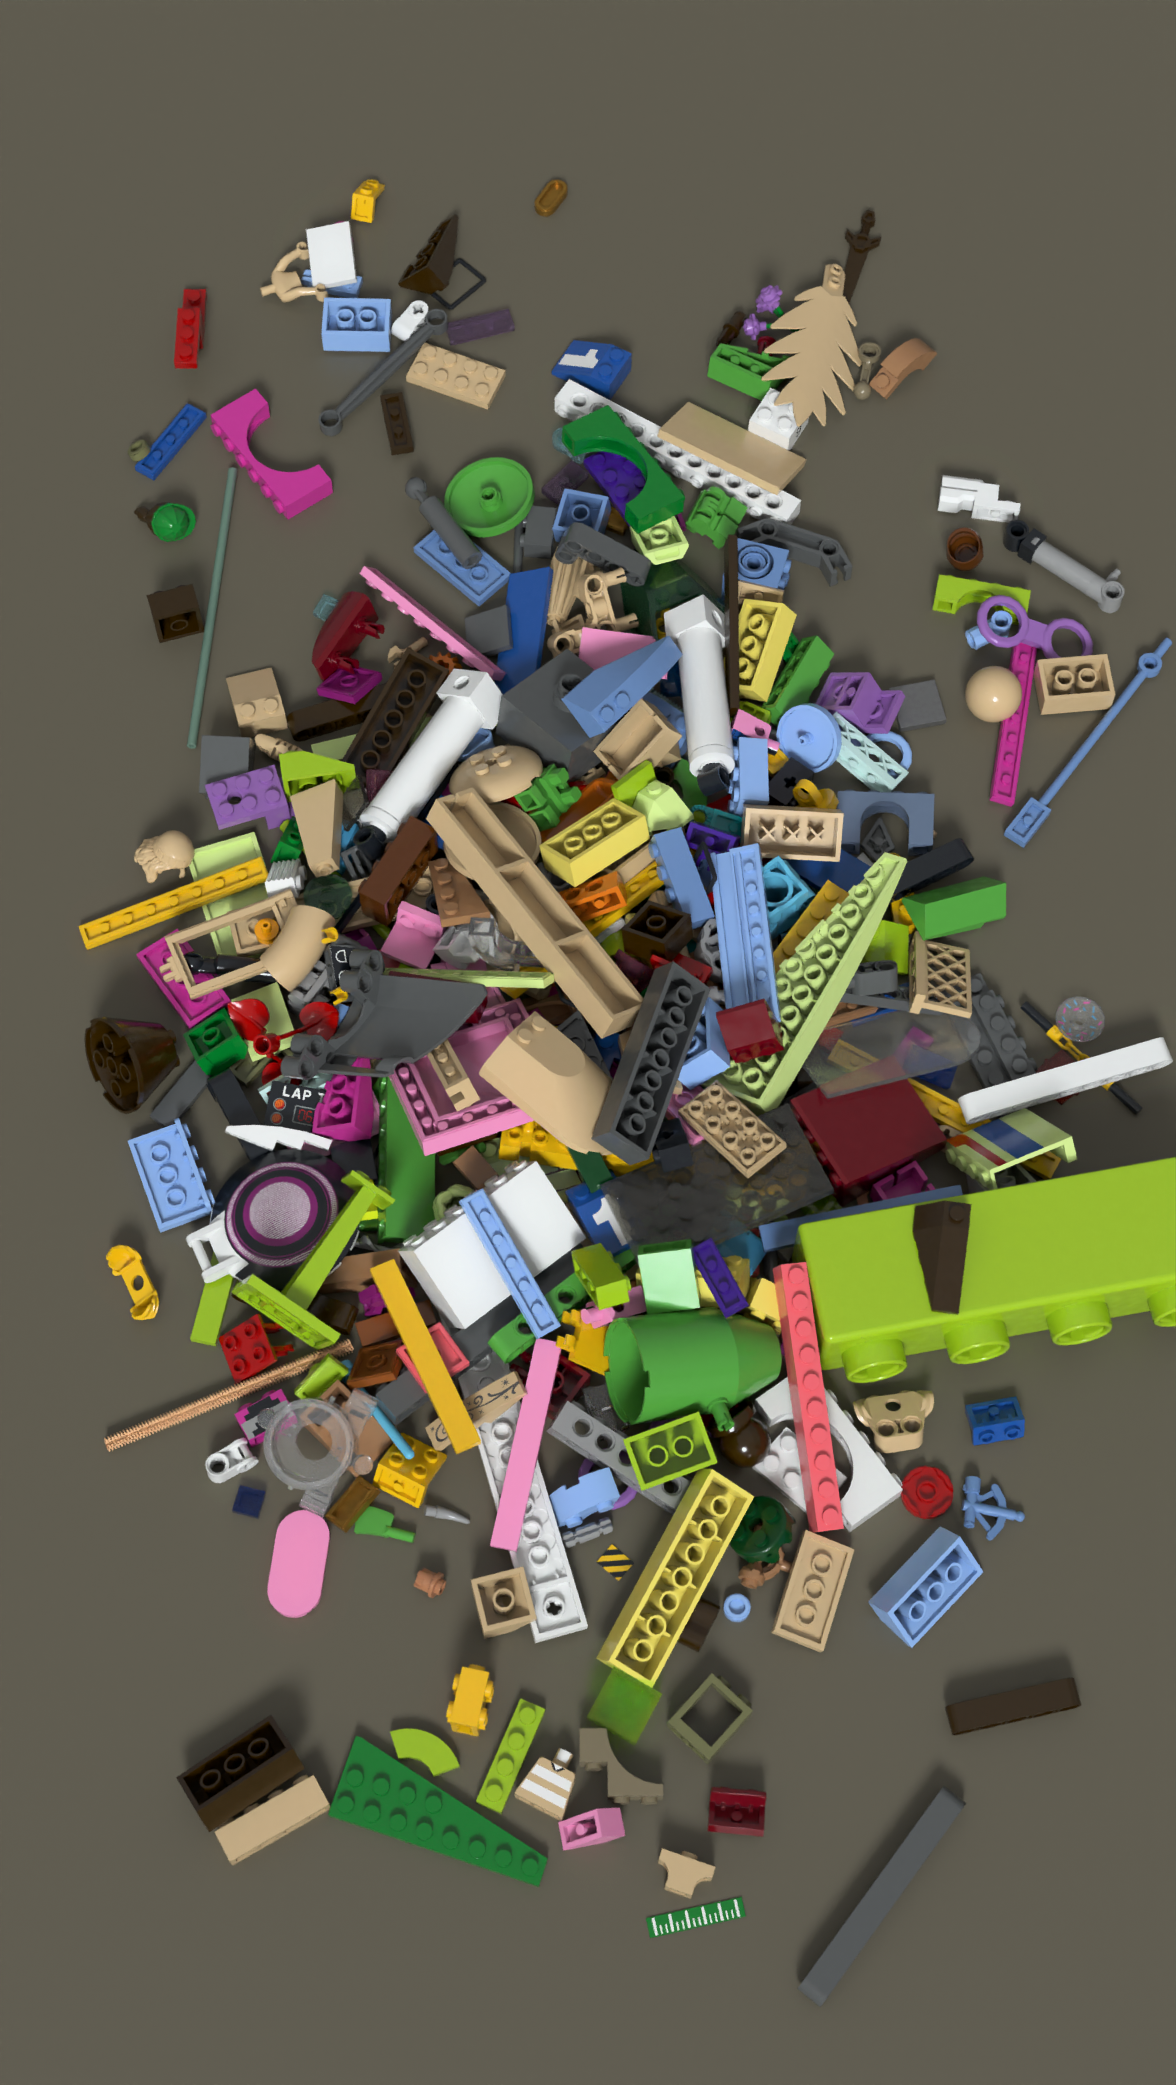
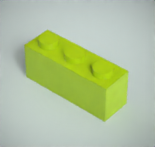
(601, 1276)

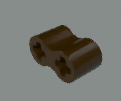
(699, 1624)

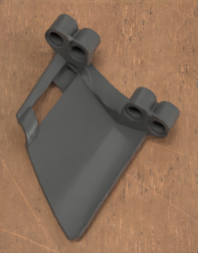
(388, 1021)

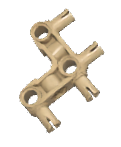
(598, 611)

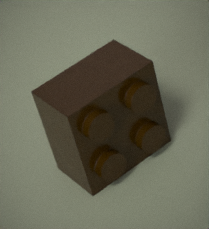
(175, 613)
(657, 932)

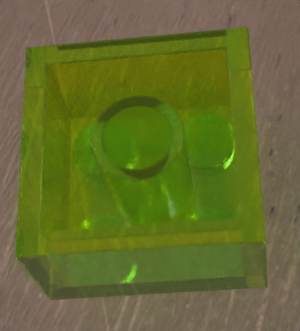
(624, 1706)

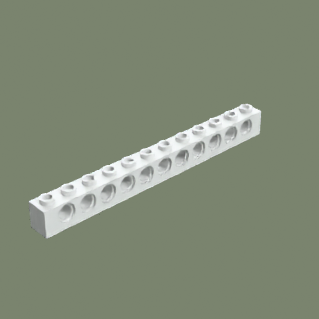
(577, 401)

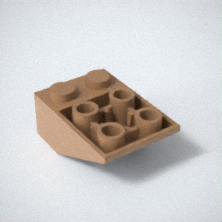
(373, 1439)

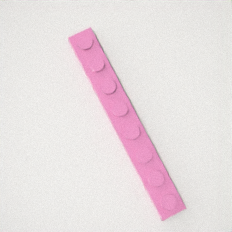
(426, 619)

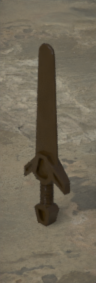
(859, 248)

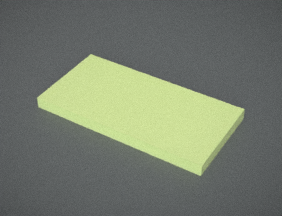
(220, 857)

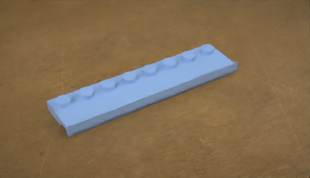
(744, 928)

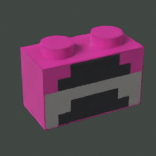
(248, 1415)

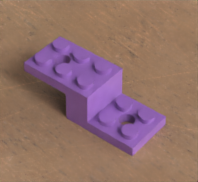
(261, 796)

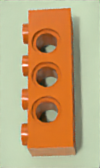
(596, 896)

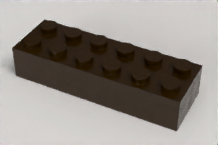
(396, 714)

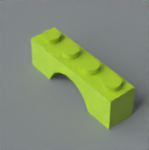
(955, 592)

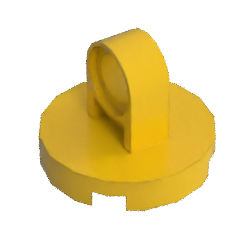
(816, 798)

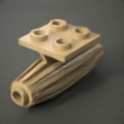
(565, 587)

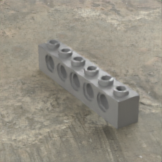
(563, 1429)

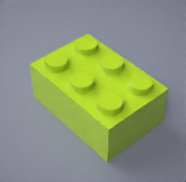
(670, 1451)

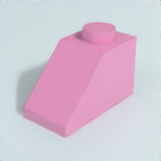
(591, 1828)

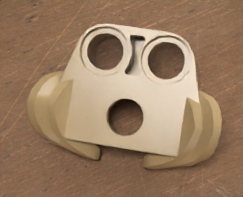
(896, 1429)

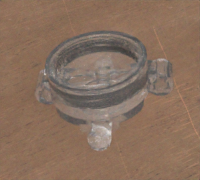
(320, 1476)

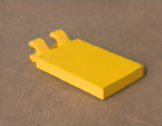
(586, 1344)

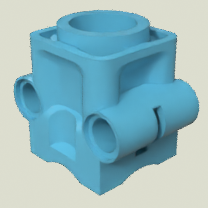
(788, 891)

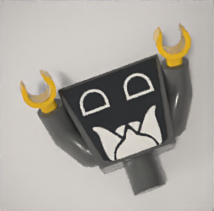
(337, 961)

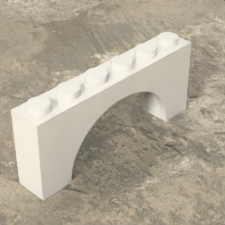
(871, 1483)

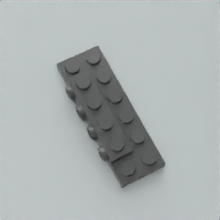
(1000, 1050)

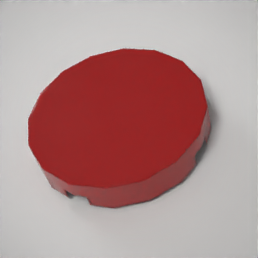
(927, 1492)

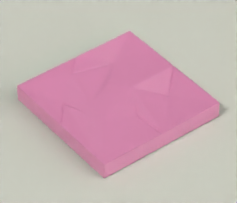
(427, 1102)

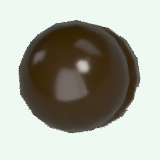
(746, 1441)

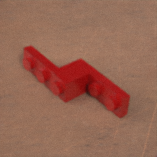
(190, 329)

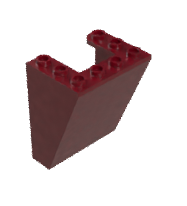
(867, 1134)

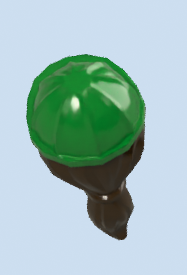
(168, 520)

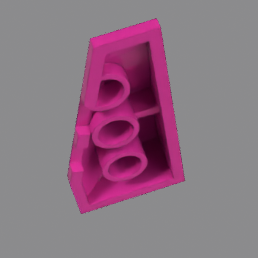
(346, 1107)

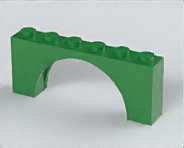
(607, 433)

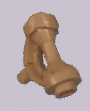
(754, 1575)

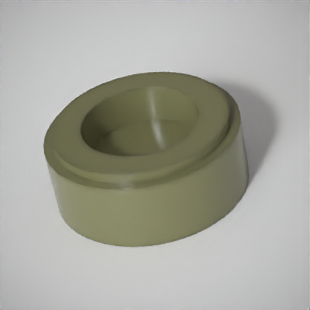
(139, 450)

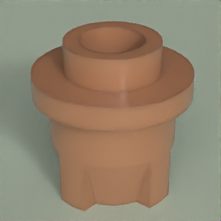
(430, 1582)

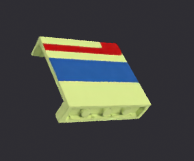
(1006, 1143)

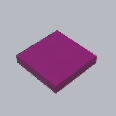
(348, 686)

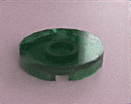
(333, 901)

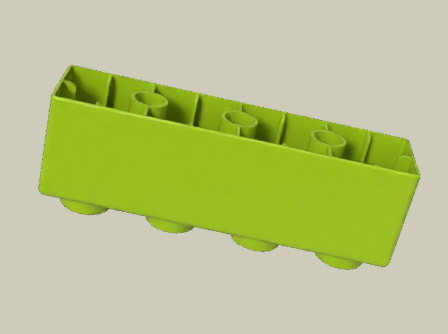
(1035, 1261)

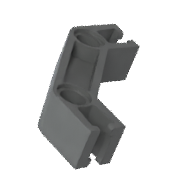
(802, 546)

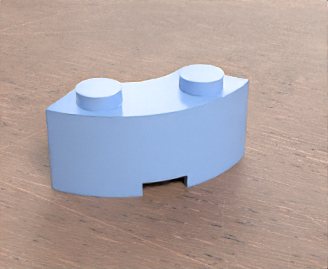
(593, 1494)

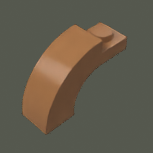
(900, 363)

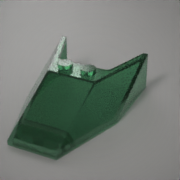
(664, 587)

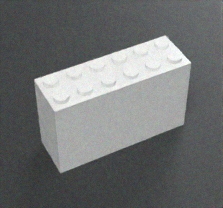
(455, 1264)

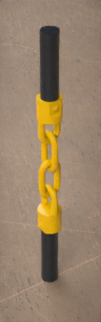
(1055, 1035)

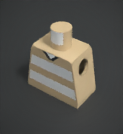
(549, 1785)

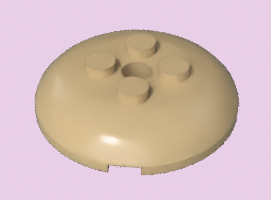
(497, 772)

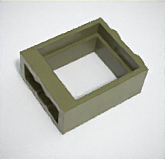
(691, 1738)

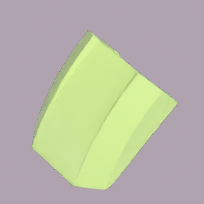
(661, 542)

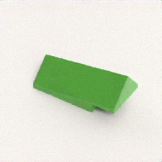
(957, 907)

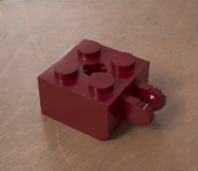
(570, 1381)

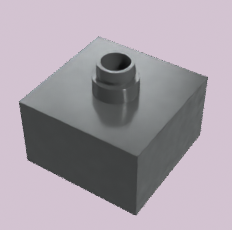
(539, 720)

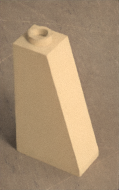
(320, 825)

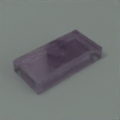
(569, 477)

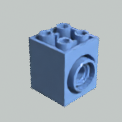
(762, 565)

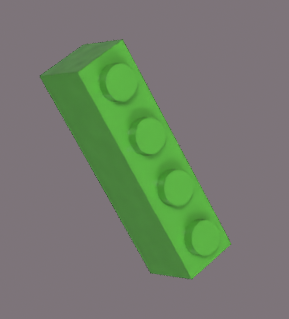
(799, 677)

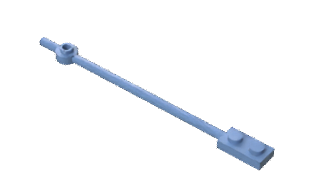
(1036, 812)

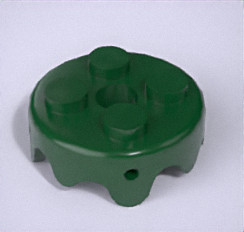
(766, 1542)

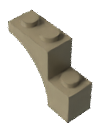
(621, 1784)

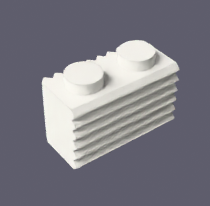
(286, 876)

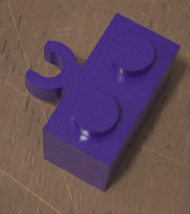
(716, 839)

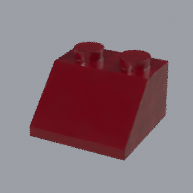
(750, 1031)

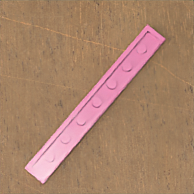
(526, 1446)

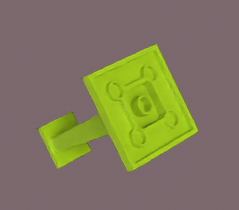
(291, 1304)

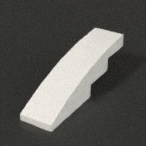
(268, 1136)

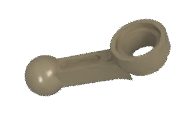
(862, 389)

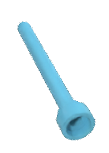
(384, 1422)

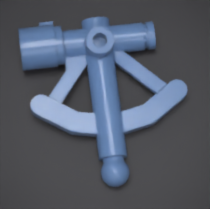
(974, 1507)

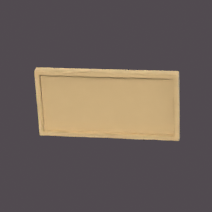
(732, 448)

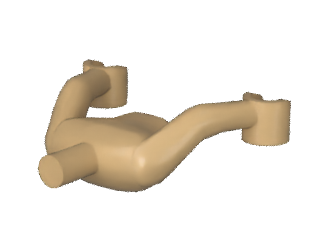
(287, 284)

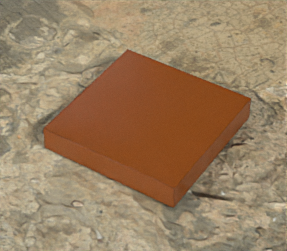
(375, 1365)

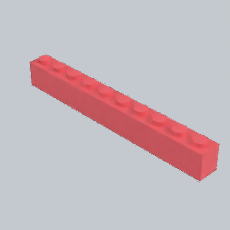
(808, 1397)

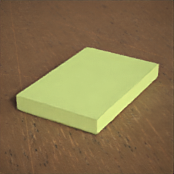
(279, 1016)

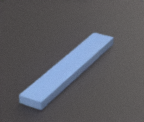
(509, 1263)

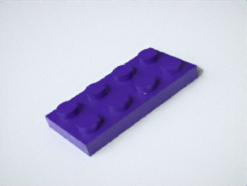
(616, 477)

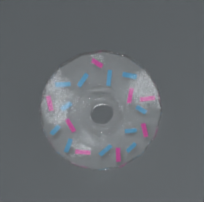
(1081, 1010)

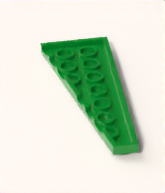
(401, 1804)

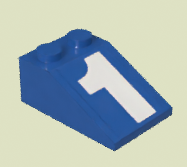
(594, 366)
(596, 1218)

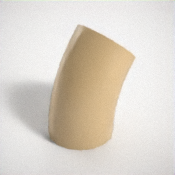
(297, 945)

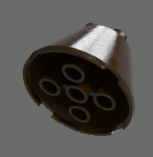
(129, 1059)

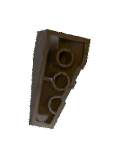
(434, 261)
(941, 1242)

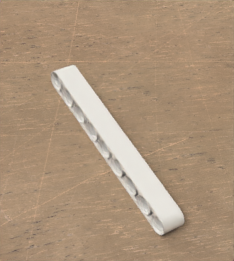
(1065, 1080)

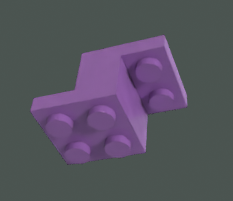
(861, 701)

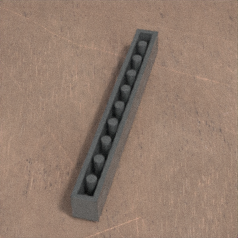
(405, 1395)

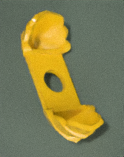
(129, 1264)

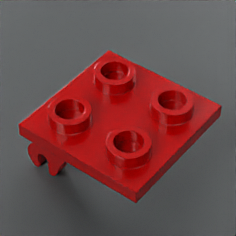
(249, 1348)

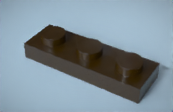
(396, 423)

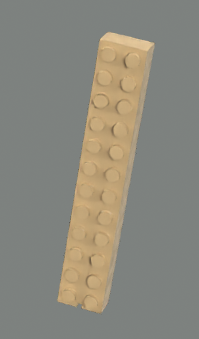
(536, 911)

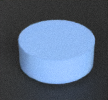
(736, 1607)

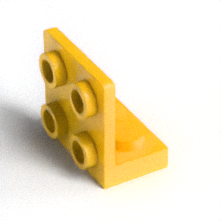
(408, 1477)

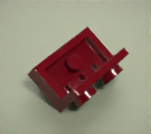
(737, 1811)

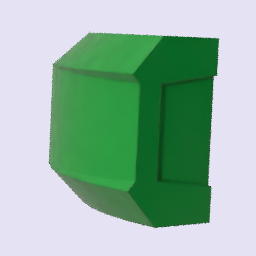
(216, 1043)

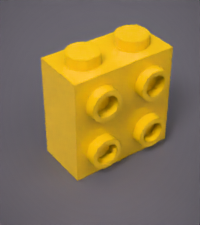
(471, 1692)

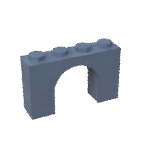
(912, 808)

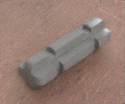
(587, 1532)

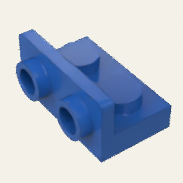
(995, 1420)

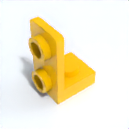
(364, 200)

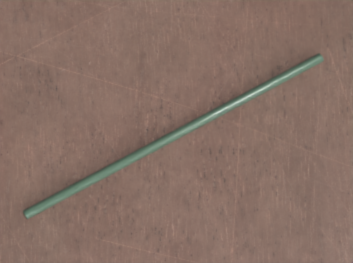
(212, 608)

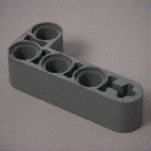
(602, 552)

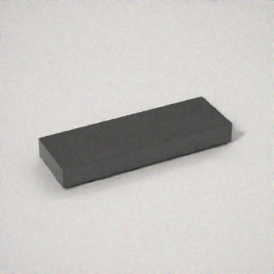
(181, 1096)

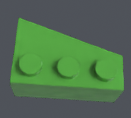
(743, 369)

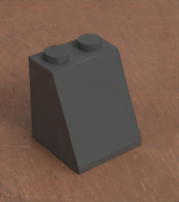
(225, 758)

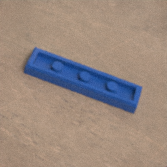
(171, 441)

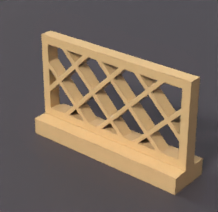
(921, 974)

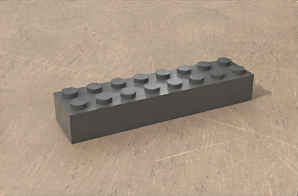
(651, 1064)

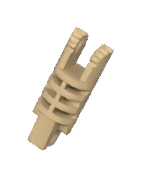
(273, 746)

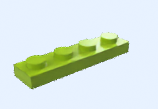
(510, 1756)

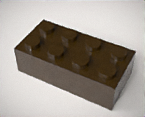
(240, 1773)

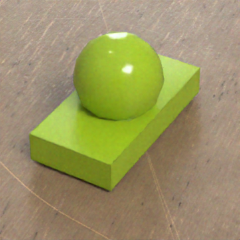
(321, 1377)

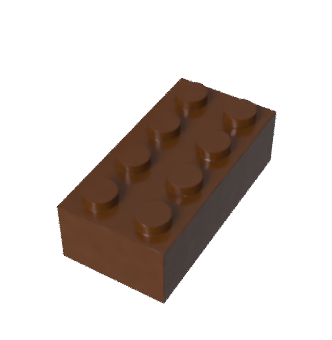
(398, 870)

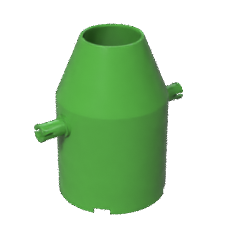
(687, 1364)

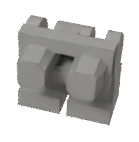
(312, 989)

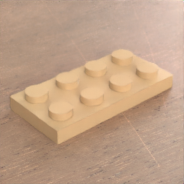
(456, 375)
(812, 1591)

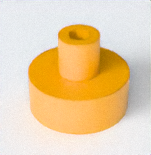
(266, 930)

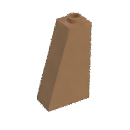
(355, 1274)

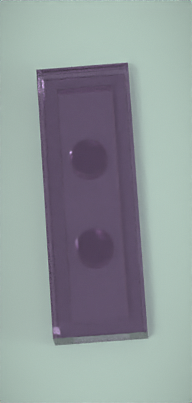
(480, 327)

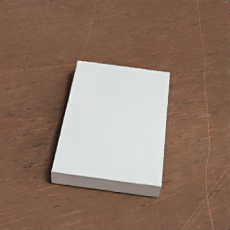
(331, 255)

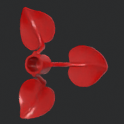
(252, 1016)

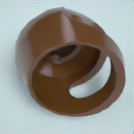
(966, 547)

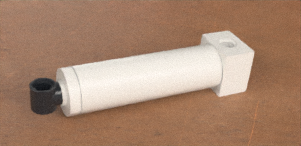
(700, 636)
(468, 704)

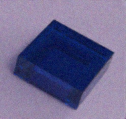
(249, 1501)

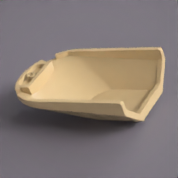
(550, 1082)

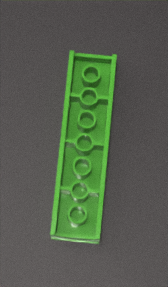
(402, 1172)

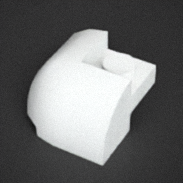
(456, 948)

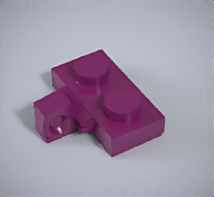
(373, 1301)

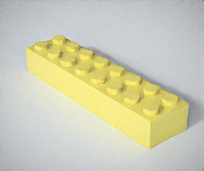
(675, 1576)

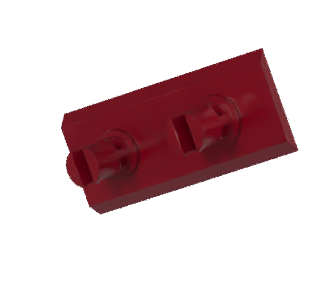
(343, 632)

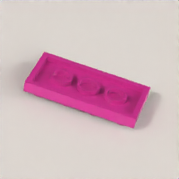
(190, 1011)

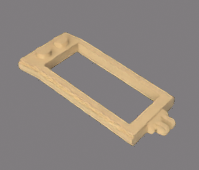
(180, 971)

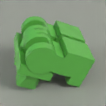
(715, 515)
(548, 797)

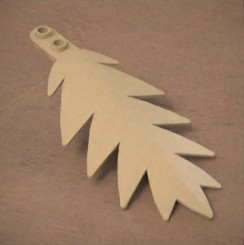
(816, 348)

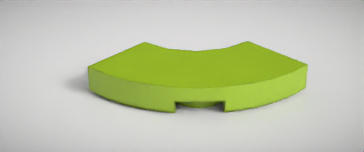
(425, 1748)

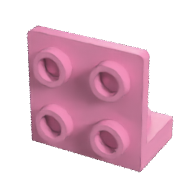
(413, 936)

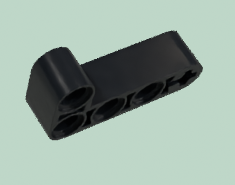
(235, 1107)

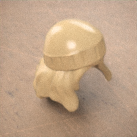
(164, 853)

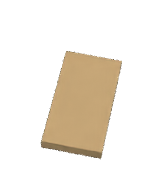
(732, 1129)

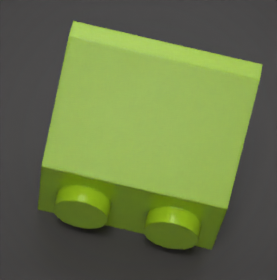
(890, 944)

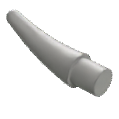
(444, 1513)

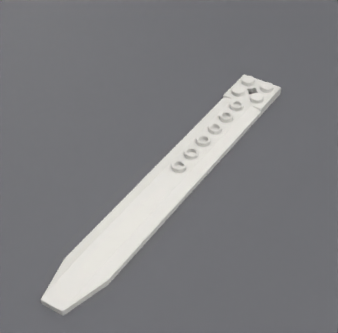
(540, 1541)

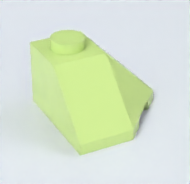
(662, 807)

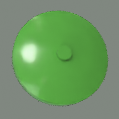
(490, 496)

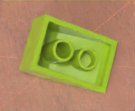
(306, 770)

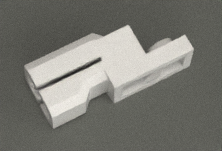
(976, 496)

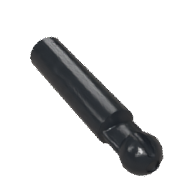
(224, 964)

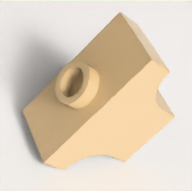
(684, 1872)

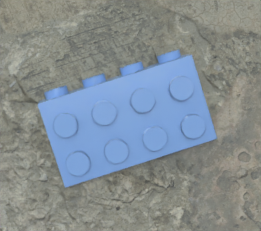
(171, 1176)

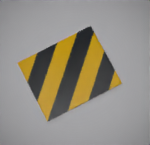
(615, 1562)

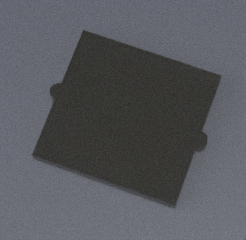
(354, 803)

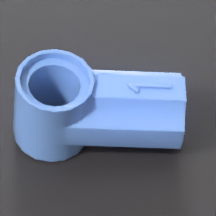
(975, 638)

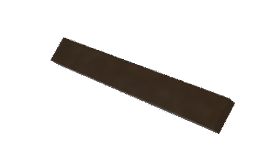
(731, 623)

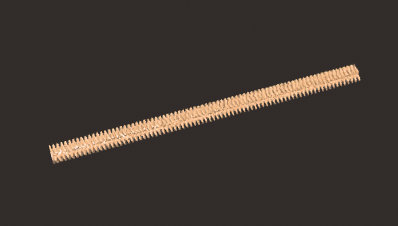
(219, 1398)

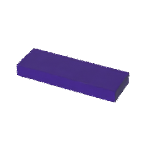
(719, 1278)

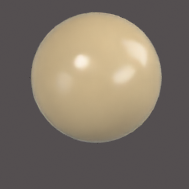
(993, 694)

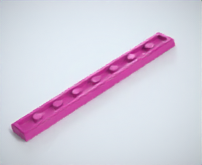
(1013, 730)

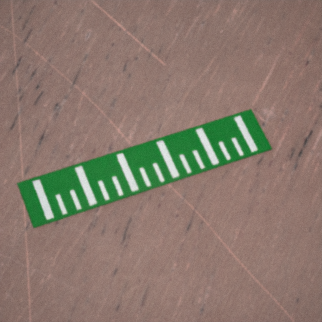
(695, 1917)

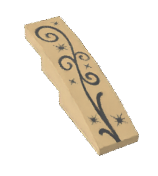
(483, 1406)

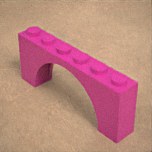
(288, 490)

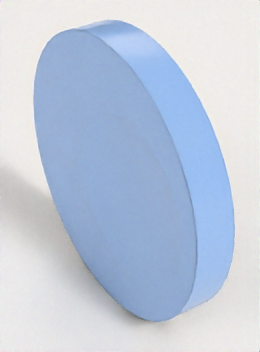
(810, 736)

